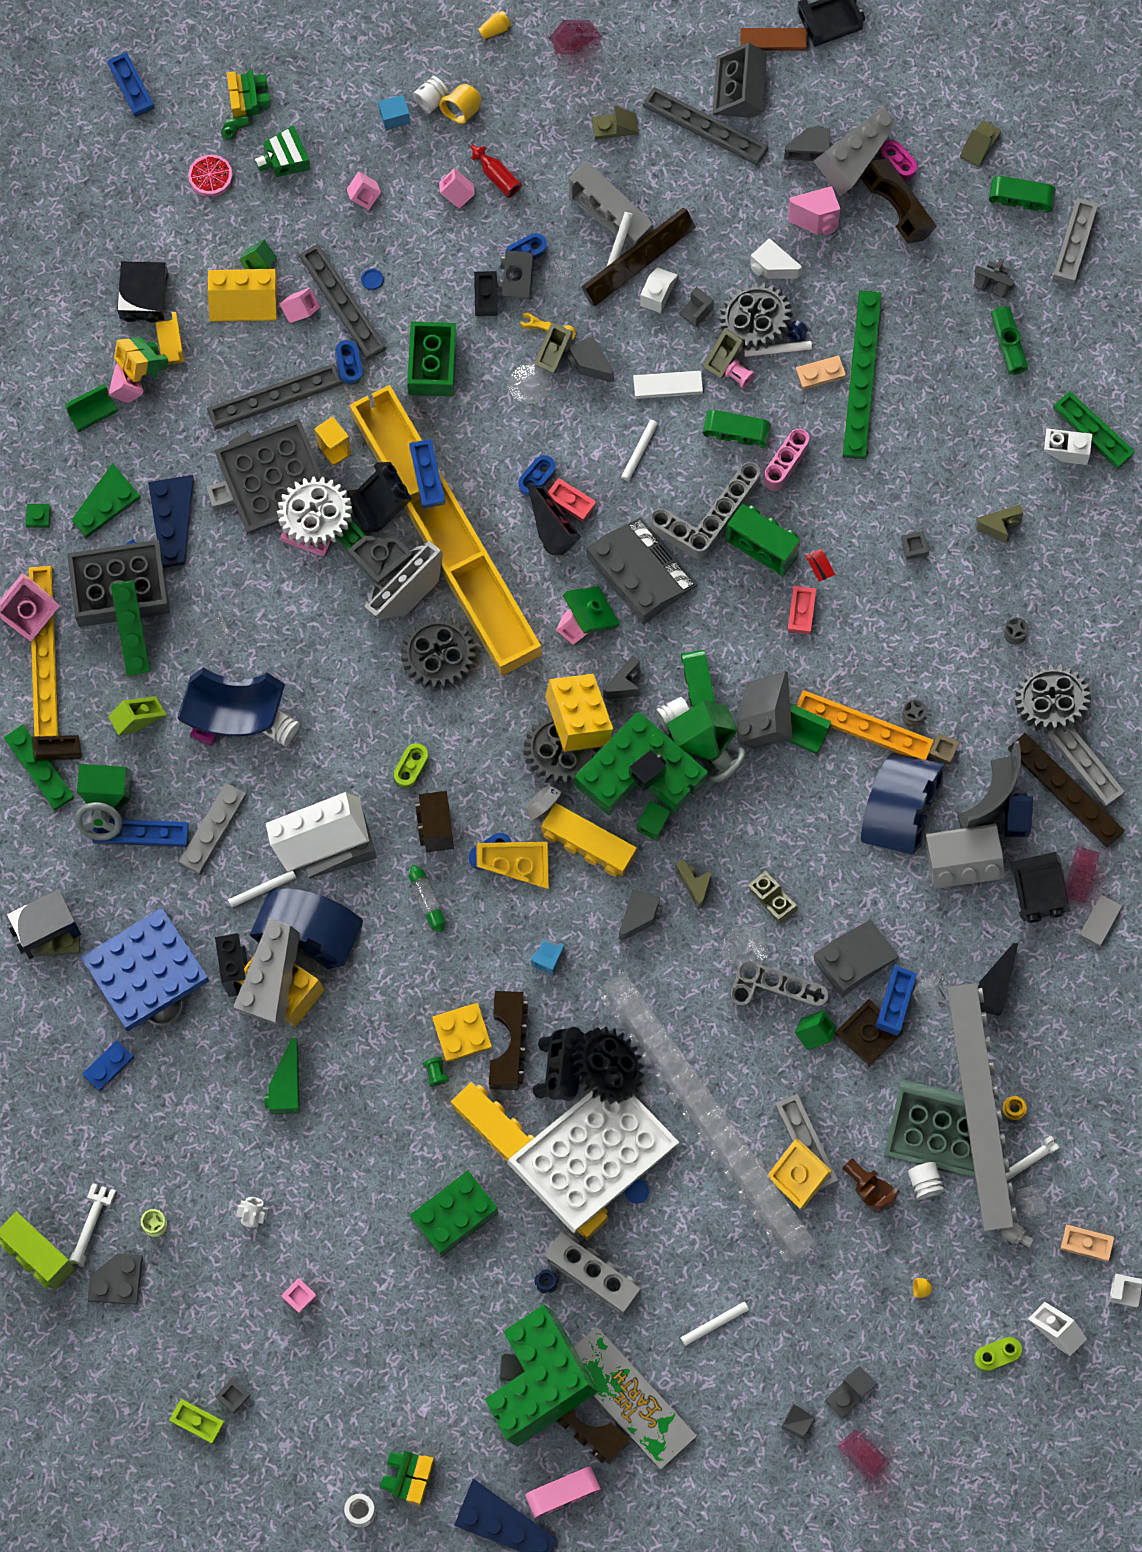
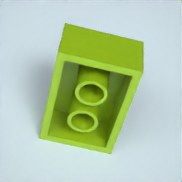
(34, 1252)

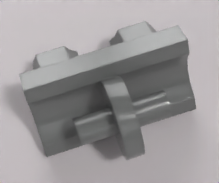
(984, 275)

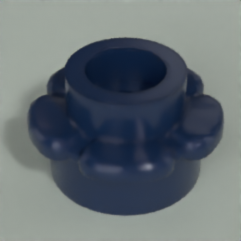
(797, 331)
(546, 1275)

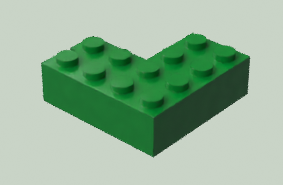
(607, 775)
(552, 1379)

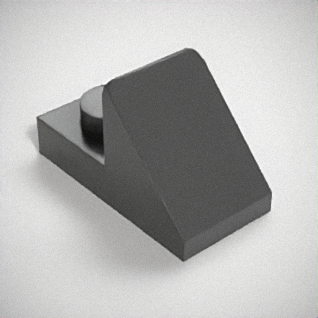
(620, 685)
(850, 1392)

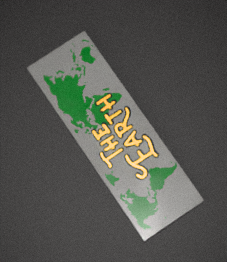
(633, 1401)

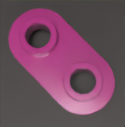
(900, 159)

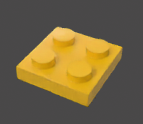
(462, 1032)
(799, 1174)

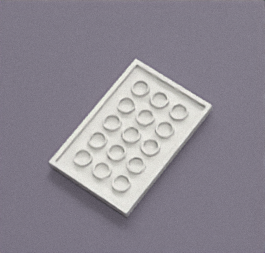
(591, 1156)

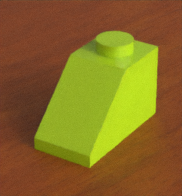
(136, 714)

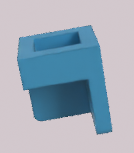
(394, 112)
(547, 957)

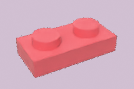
(572, 500)
(801, 610)

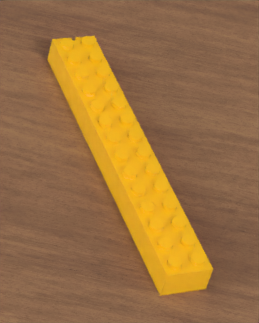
(464, 560)

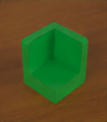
(258, 256)
(653, 820)
(815, 1030)

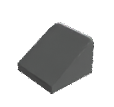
(510, 1367)

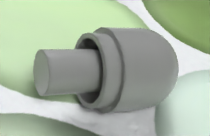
(1016, 1234)

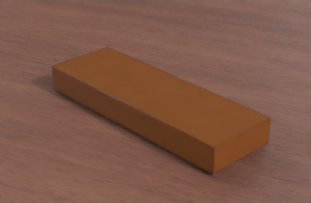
(775, 38)

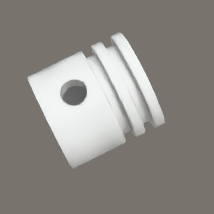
(430, 94)
(671, 711)
(283, 728)
(926, 1180)
(360, 1510)

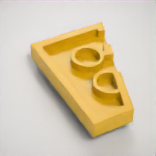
(516, 860)

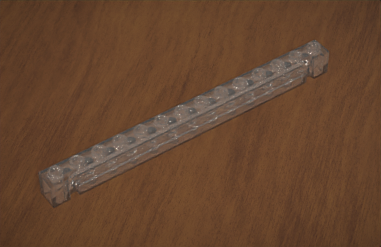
(709, 1119)

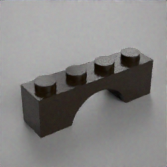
(885, 181)
(505, 1070)
(605, 1440)

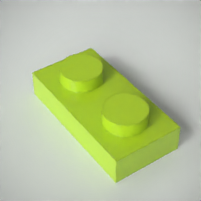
(197, 1421)

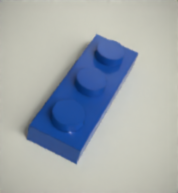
(130, 84)
(427, 473)
(896, 1000)

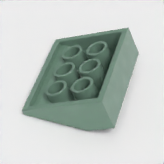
(930, 1127)

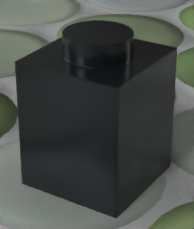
(648, 769)

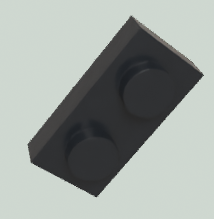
(486, 293)

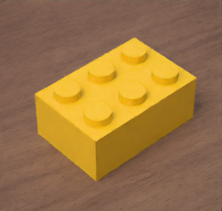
(578, 712)

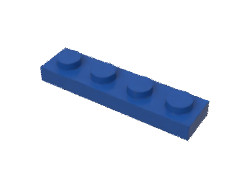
(148, 833)

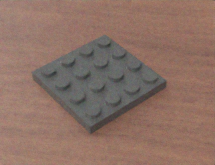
(263, 469)

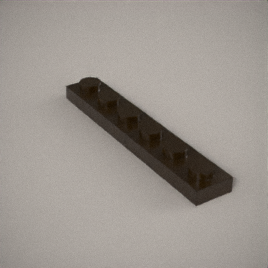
(638, 257)
(1068, 791)

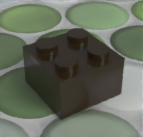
(436, 828)

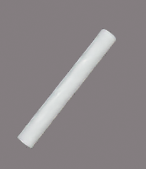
(620, 237)
(779, 348)
(634, 460)
(261, 889)
(714, 1323)

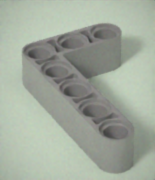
(713, 517)

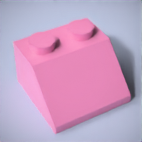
(815, 211)
(27, 607)

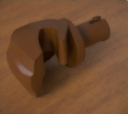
(872, 1191)

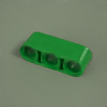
(1023, 193)
(736, 427)
(697, 677)

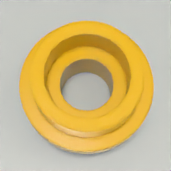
(1014, 1100)

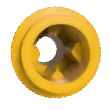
(495, 25)

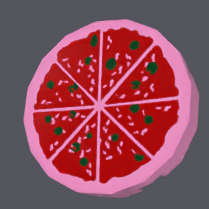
(210, 175)

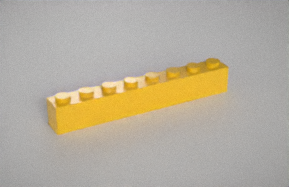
(504, 1135)

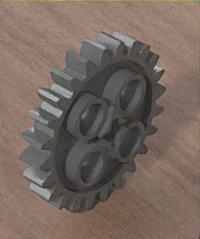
(774, 318)
(429, 635)
(1053, 698)
(541, 741)

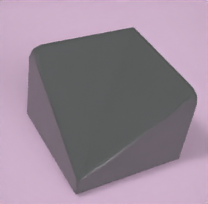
(797, 1422)

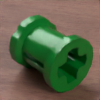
(435, 1071)

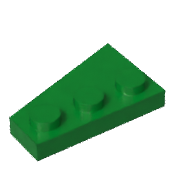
(105, 502)

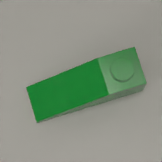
(284, 1086)

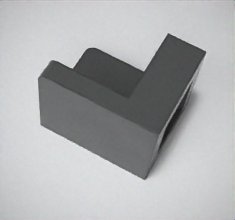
(698, 307)

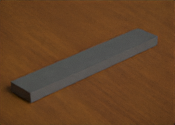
(705, 126)
(342, 302)
(274, 396)

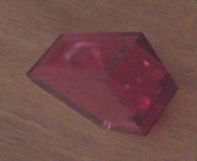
(573, 36)
(1081, 873)
(863, 1455)

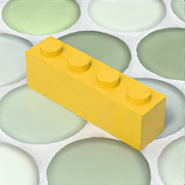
(588, 840)

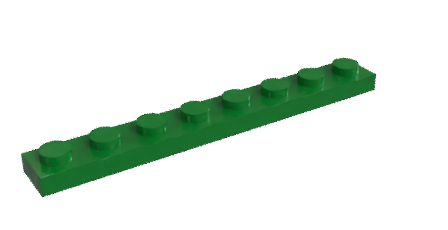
(862, 374)

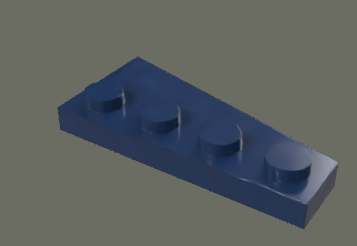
(171, 514)
(497, 1521)

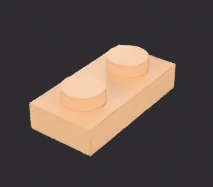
(820, 372)
(1087, 1243)

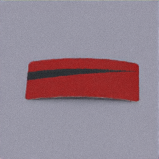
(820, 565)

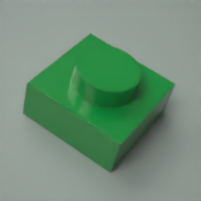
(38, 515)

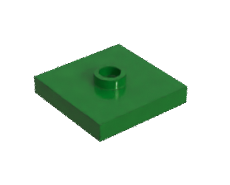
(591, 609)

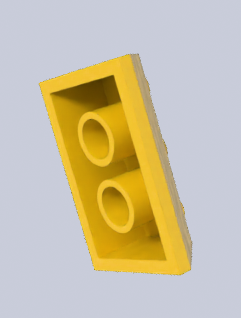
(242, 295)

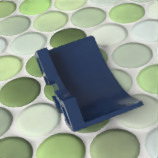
(230, 707)
(898, 802)
(323, 924)

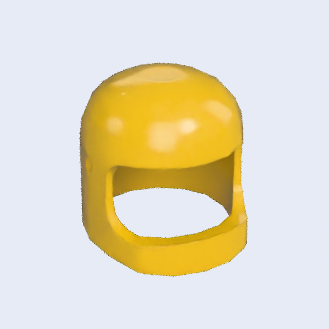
(467, 100)

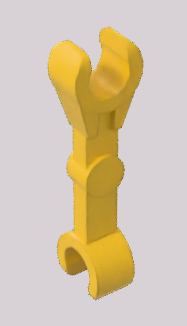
(535, 323)

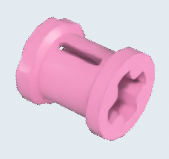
(739, 373)

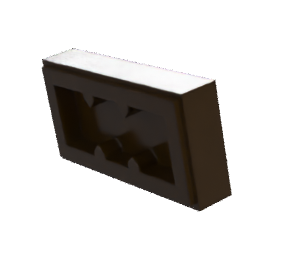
(56, 747)

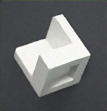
(1125, 1290)

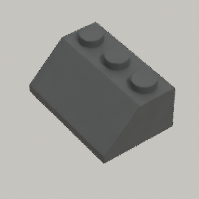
(740, 81)

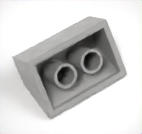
(964, 856)

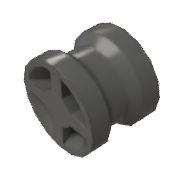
(1016, 625)
(914, 707)

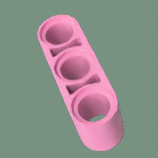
(787, 450)
(561, 1491)

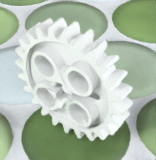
(325, 527)

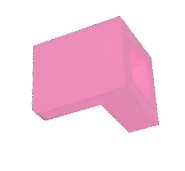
(456, 188)
(363, 190)
(299, 305)
(570, 628)
(299, 1296)

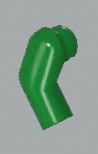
(232, 125)

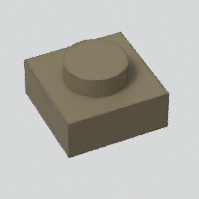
(943, 749)

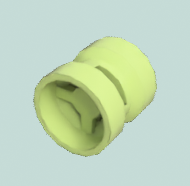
(152, 1219)

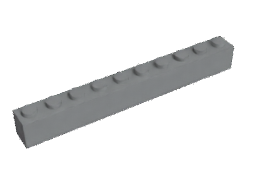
(980, 1107)

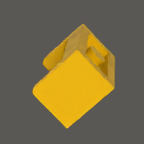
(332, 441)

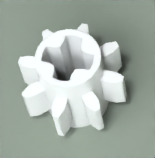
(252, 1212)

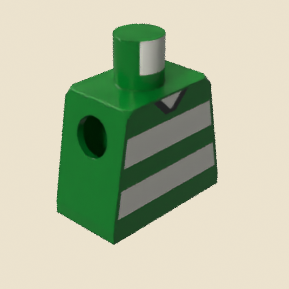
(284, 154)

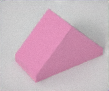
(123, 387)

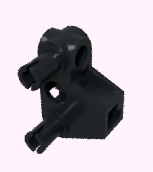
(560, 1077)

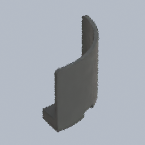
(1004, 778)

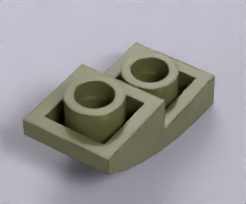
(772, 897)

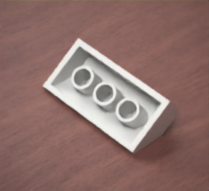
(318, 831)

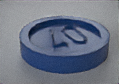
(372, 279)
(637, 1192)

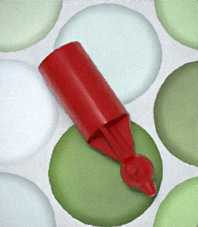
(496, 172)

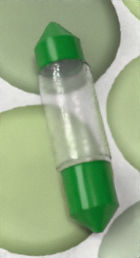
(427, 898)

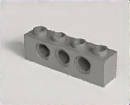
(619, 1300)

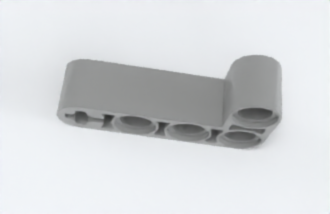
(780, 988)

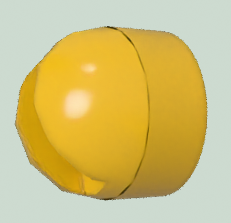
(921, 1288)

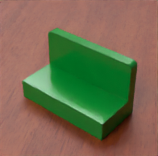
(91, 408)
(808, 729)

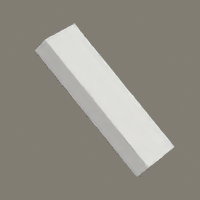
(667, 384)

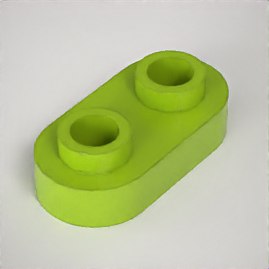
(409, 766)
(998, 1354)

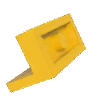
(170, 340)

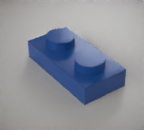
(108, 1065)

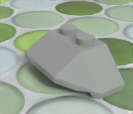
(406, 585)

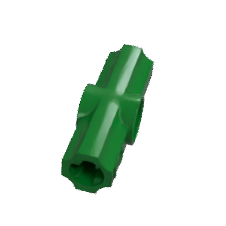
(1006, 328)

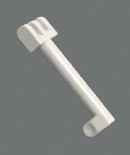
(1048, 1147)
(99, 1200)

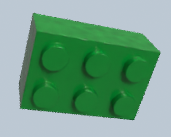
(432, 358)
(763, 539)
(454, 1214)

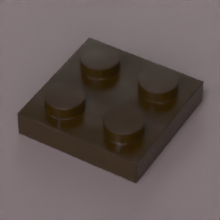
(862, 1035)

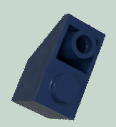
(1018, 815)

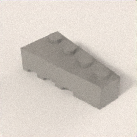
(851, 155)
(606, 203)
(270, 975)

